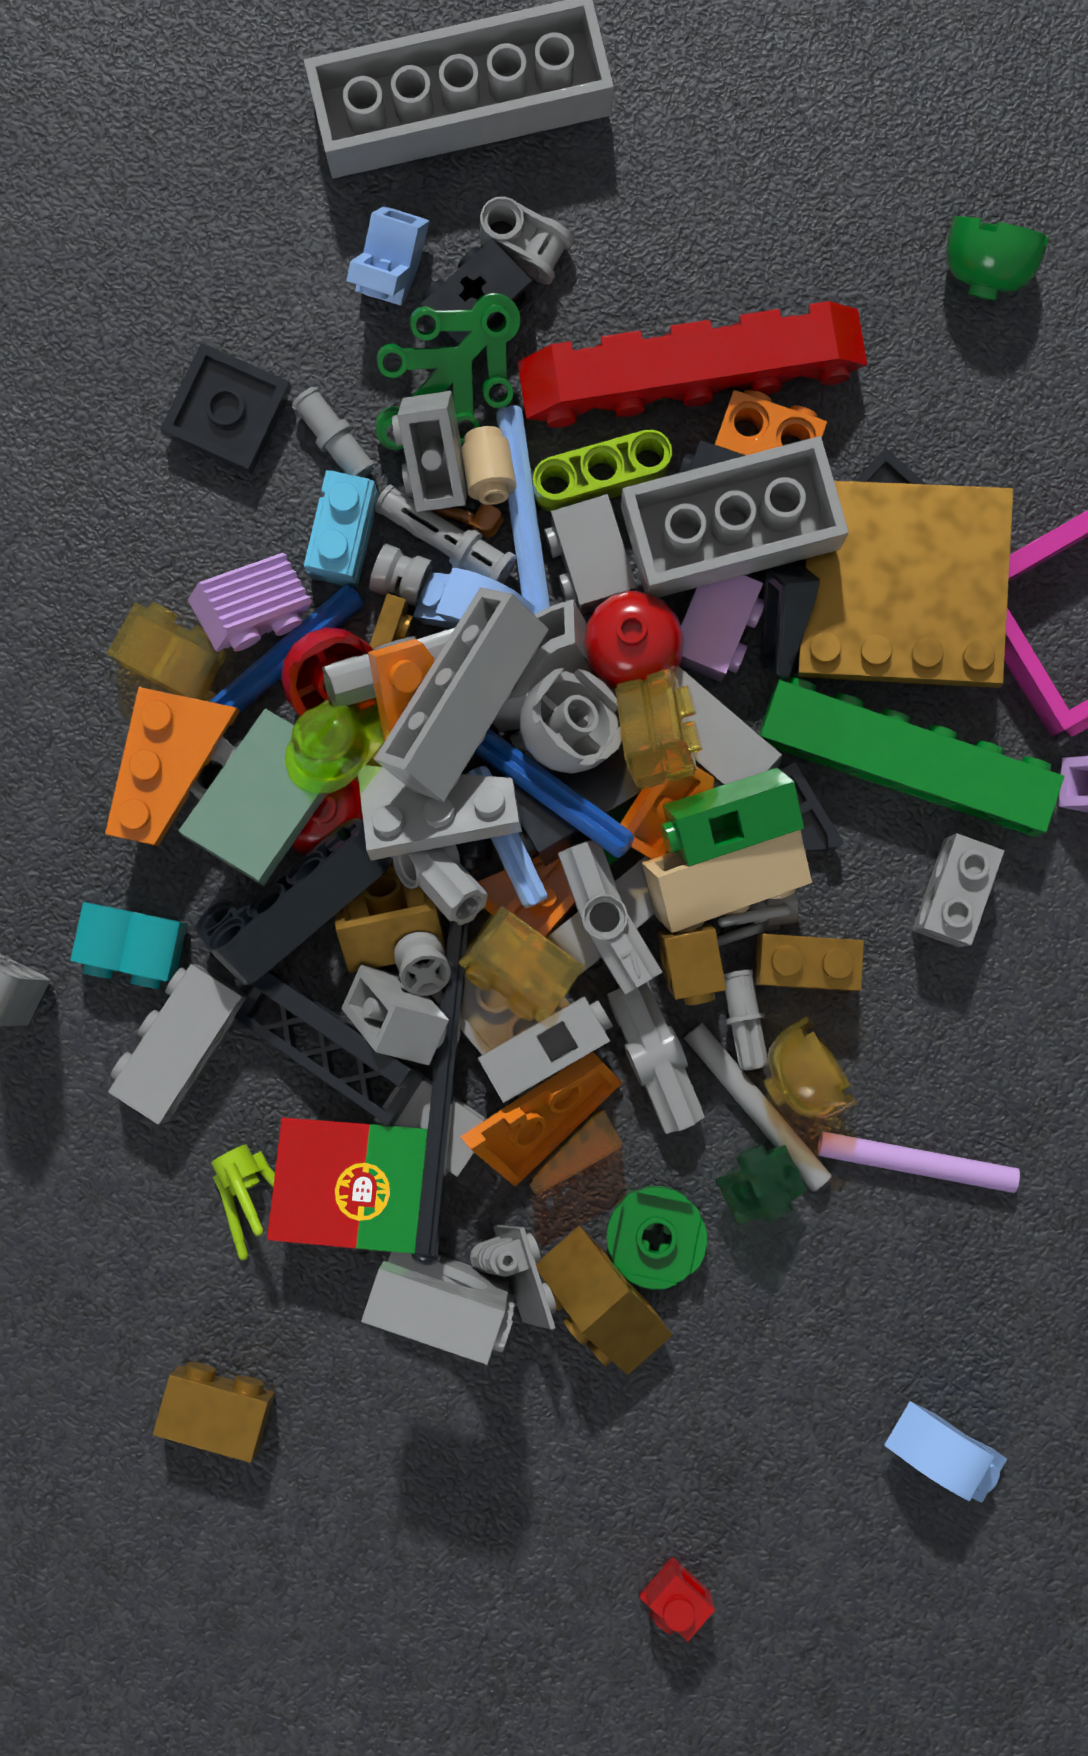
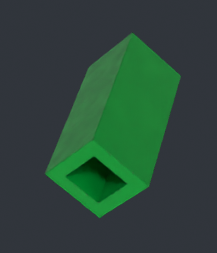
(732, 817)

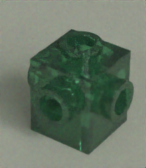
(761, 1184)

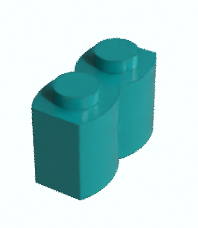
(128, 943)

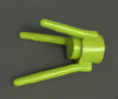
(233, 1177)

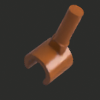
(485, 520)

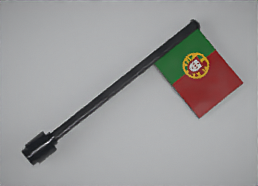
(378, 1181)

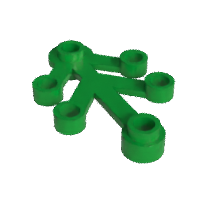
(454, 363)

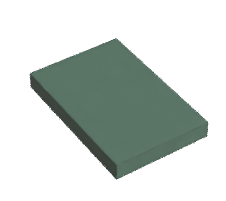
(253, 804)

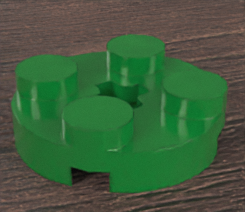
(672, 1261)

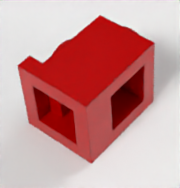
(677, 1600)

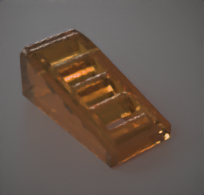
(588, 1145)

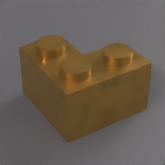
(601, 1303)

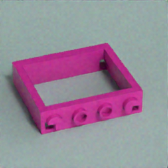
(1018, 652)

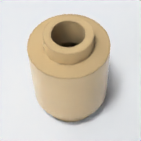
(488, 465)

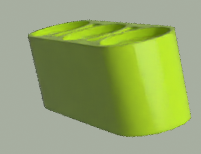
(617, 453)

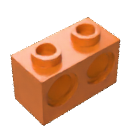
(771, 420)

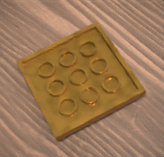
(913, 587)

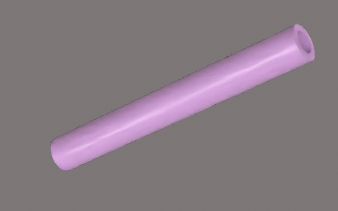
(918, 1162)

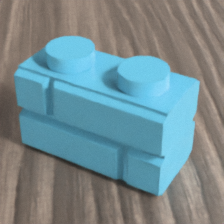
(341, 529)

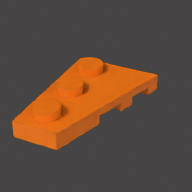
(161, 760)

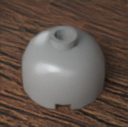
(570, 721)

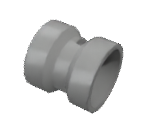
(400, 574)

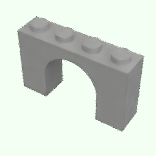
(442, 1305)

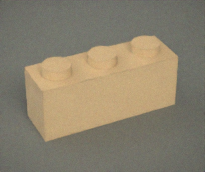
(726, 884)

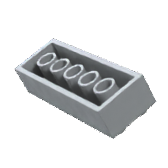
(460, 86)

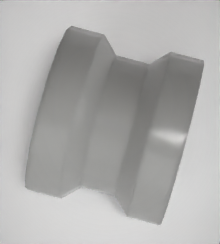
(417, 973)

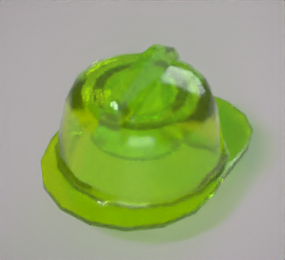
(333, 745)

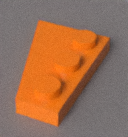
(537, 1122)

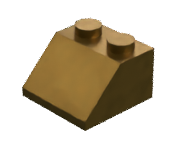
(381, 918)

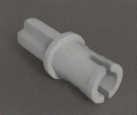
(745, 1019)

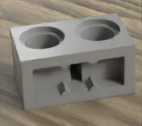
(958, 890)

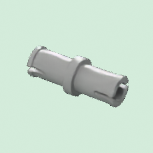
(332, 433)

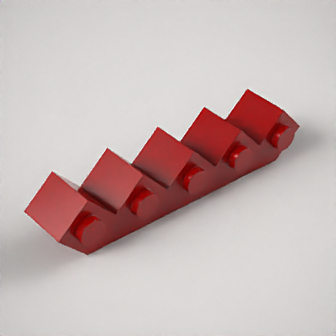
(692, 363)

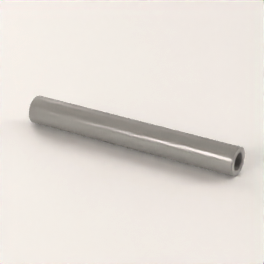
(756, 1105)

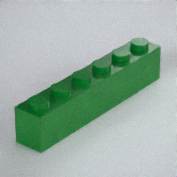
(911, 758)

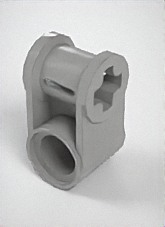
(534, 241)

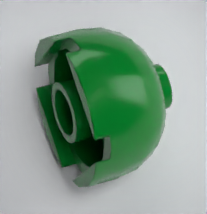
(993, 255)

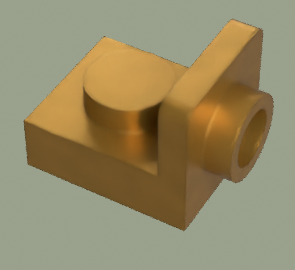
(392, 622)

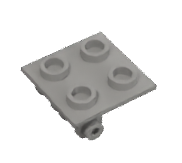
(516, 1256)

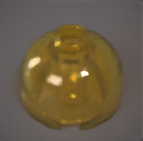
(806, 1074)

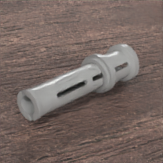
(469, 544)

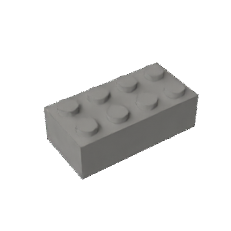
(734, 517)

